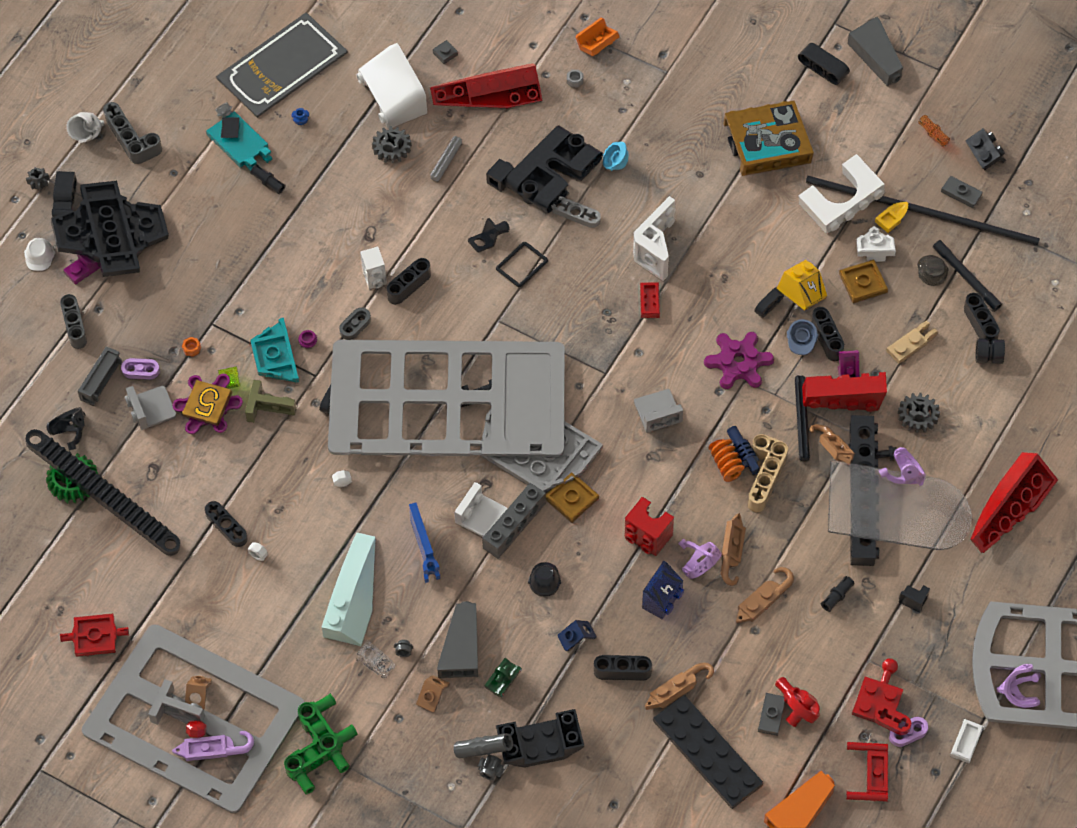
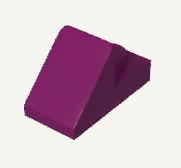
(81, 269)
(849, 363)

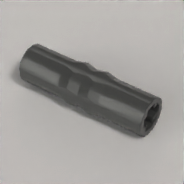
(483, 745)

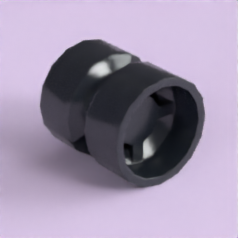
(990, 351)

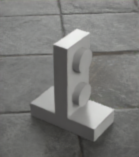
(173, 705)

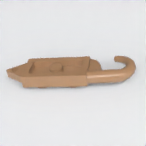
(834, 444)
(732, 547)
(677, 686)

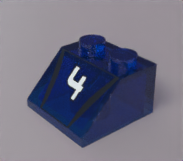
(662, 591)

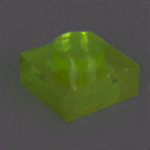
(233, 374)

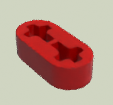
(892, 720)

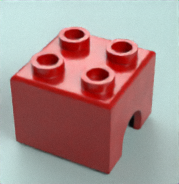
(645, 531)

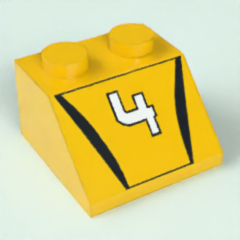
(803, 285)

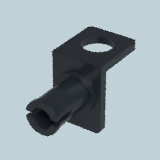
(489, 235)

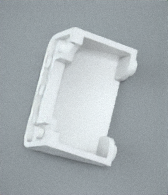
(394, 87)

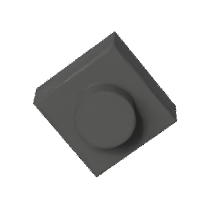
(445, 52)

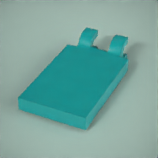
(245, 147)

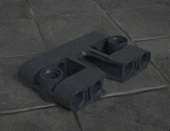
(560, 151)

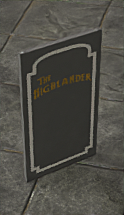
(281, 64)

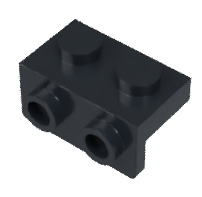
(985, 149)

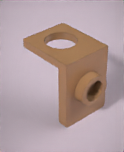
(198, 685)
(431, 693)

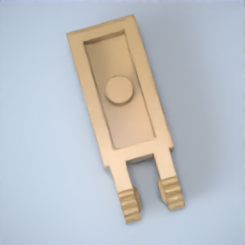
(911, 343)

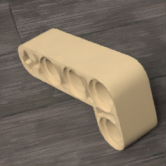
(767, 476)

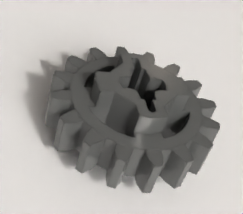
(391, 144)
(918, 412)

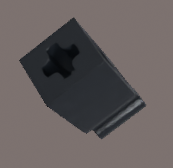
(64, 192)

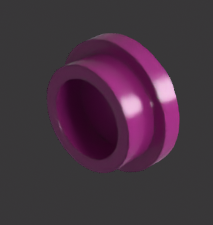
(307, 339)

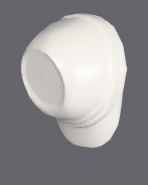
(39, 254)

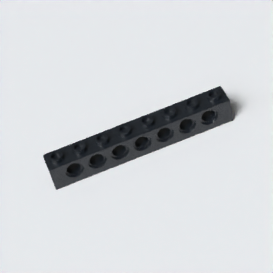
(858, 426)

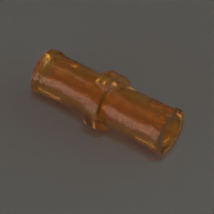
(934, 130)

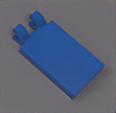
(430, 565)

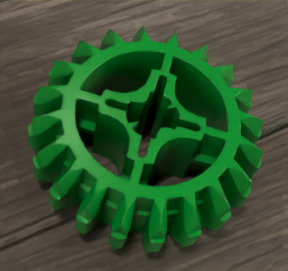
(71, 491)

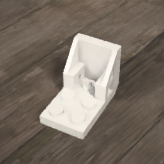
(649, 240)

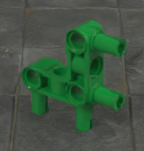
(315, 753)

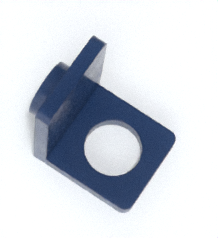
(575, 633)

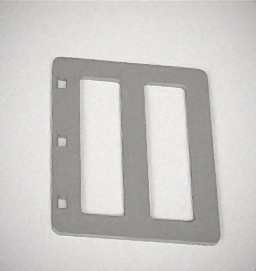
(178, 771)

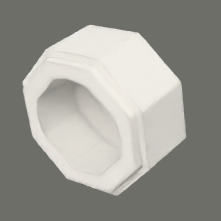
(341, 478)
(257, 551)

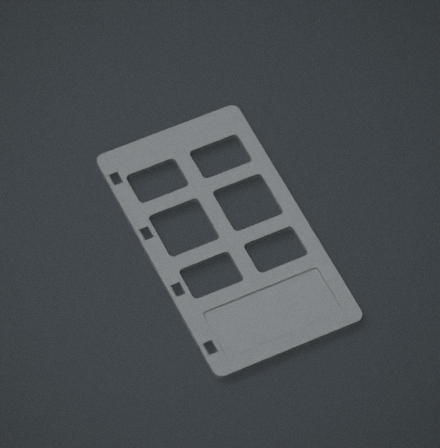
(523, 398)

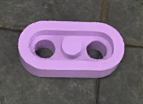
(141, 368)
(912, 734)

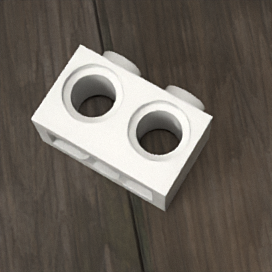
(373, 268)

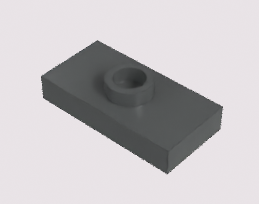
(961, 191)
(771, 714)

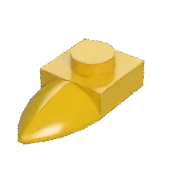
(892, 216)

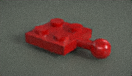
(878, 693)

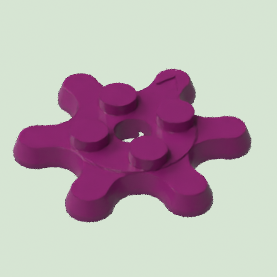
(739, 370)
(193, 426)

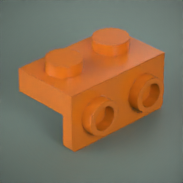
(596, 37)

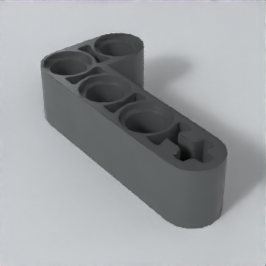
(142, 145)

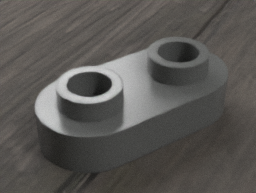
(353, 323)

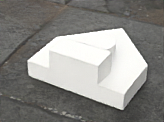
(875, 245)

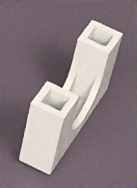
(831, 215)

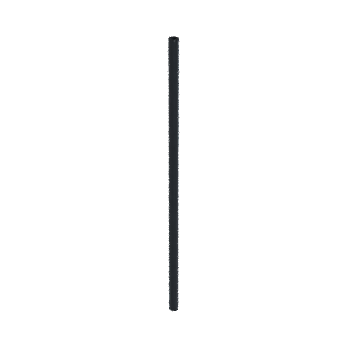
(930, 212)

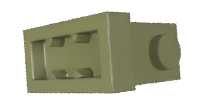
(267, 403)

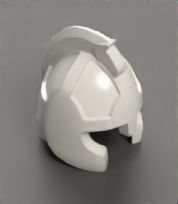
(84, 126)

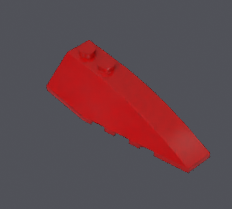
(1014, 497)

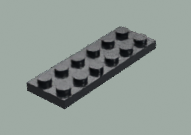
(708, 751)

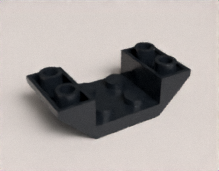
(543, 741)

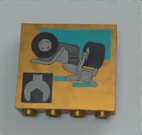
(769, 137)

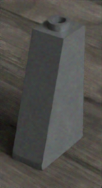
(876, 50)
(460, 648)

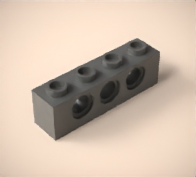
(514, 520)

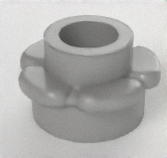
(224, 110)

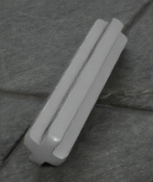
(446, 158)

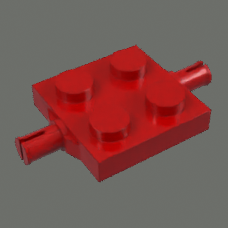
(94, 635)

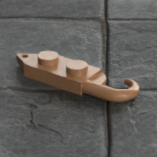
(763, 597)

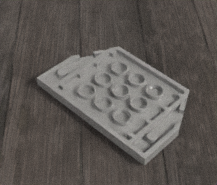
(549, 471)

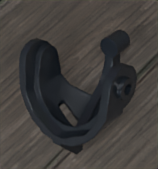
(62, 424)

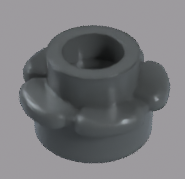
(403, 648)

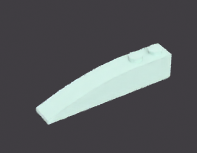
(353, 594)

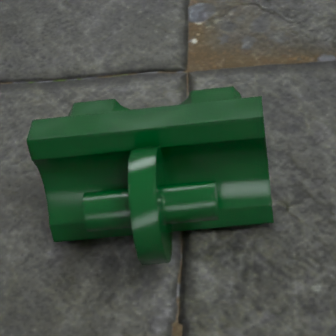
(502, 677)

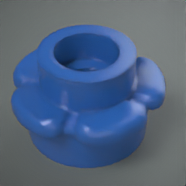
(300, 120)

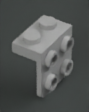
(150, 406)

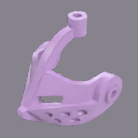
(910, 469)
(693, 568)
(1010, 687)

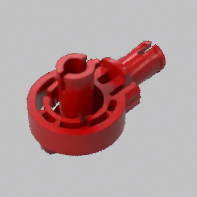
(801, 702)

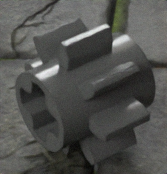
(37, 178)
(490, 767)

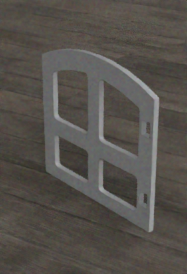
(1051, 665)

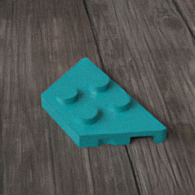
(274, 353)

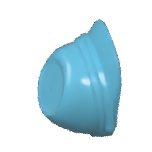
(615, 156)

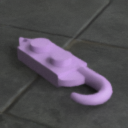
(212, 747)

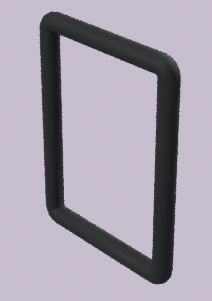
(531, 274)

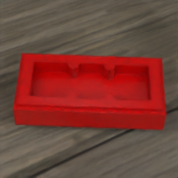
(649, 300)

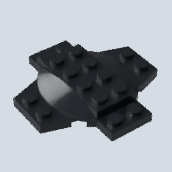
(109, 228)

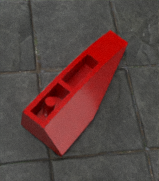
(492, 89)

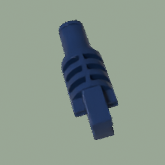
(744, 450)

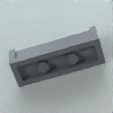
(99, 376)

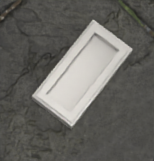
(966, 741)

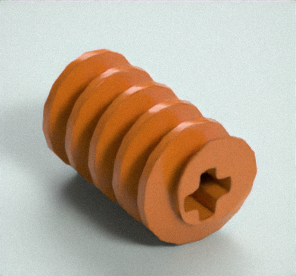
(726, 459)

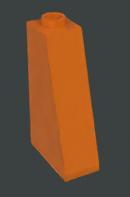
(802, 805)

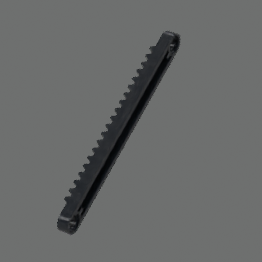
(102, 492)

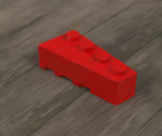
(845, 392)

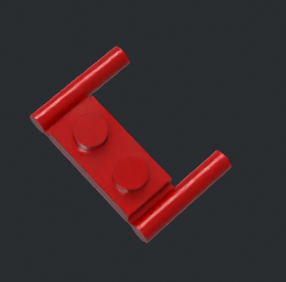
(876, 772)

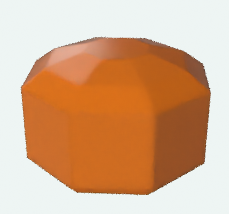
(191, 346)

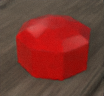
(196, 729)

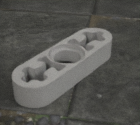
(577, 218)

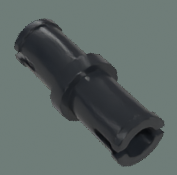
(267, 179)
(837, 593)

